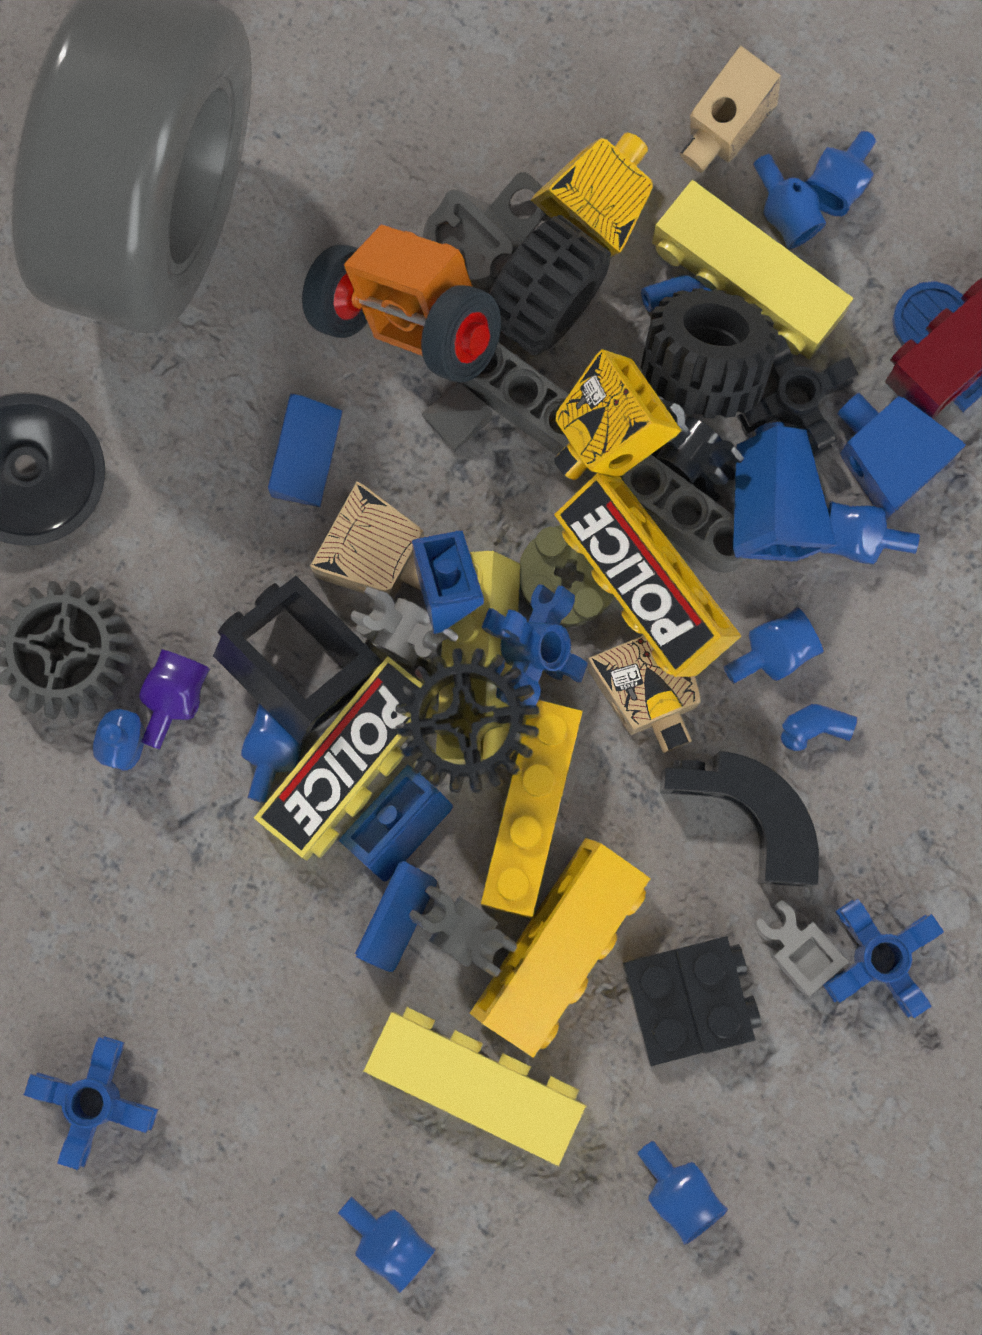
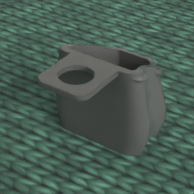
(482, 231)

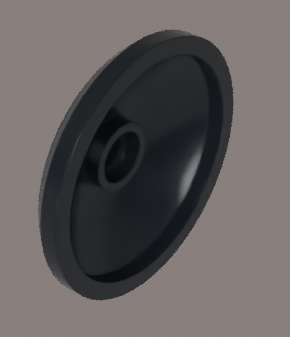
(66, 475)

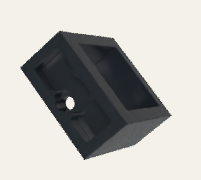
(294, 712)

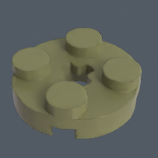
(538, 566)

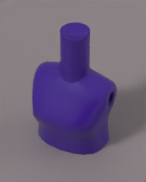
(171, 693)

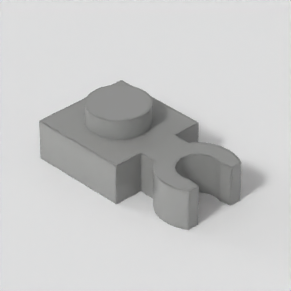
(805, 955)

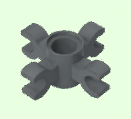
(463, 931)

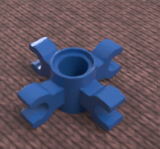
(537, 643)
(904, 990)
(83, 1127)

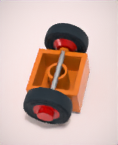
(410, 296)

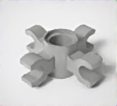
(401, 630)

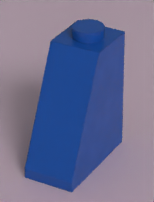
(779, 497)

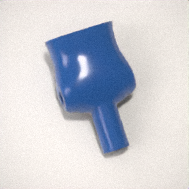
(842, 175)
(790, 205)
(863, 533)
(777, 648)
(119, 740)
(270, 751)
(681, 1194)
(387, 1244)

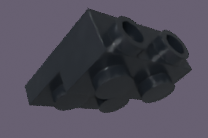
(691, 1000)

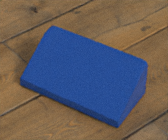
(304, 451)
(446, 578)
(396, 823)
(391, 924)

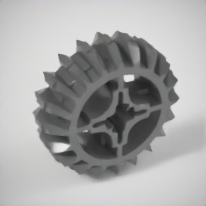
(65, 627)

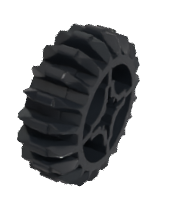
(441, 723)

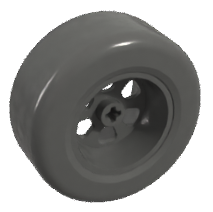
(130, 157)

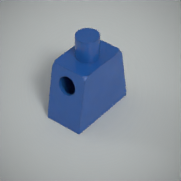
(894, 450)

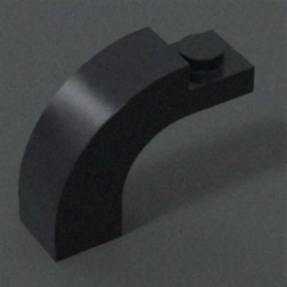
(779, 816)

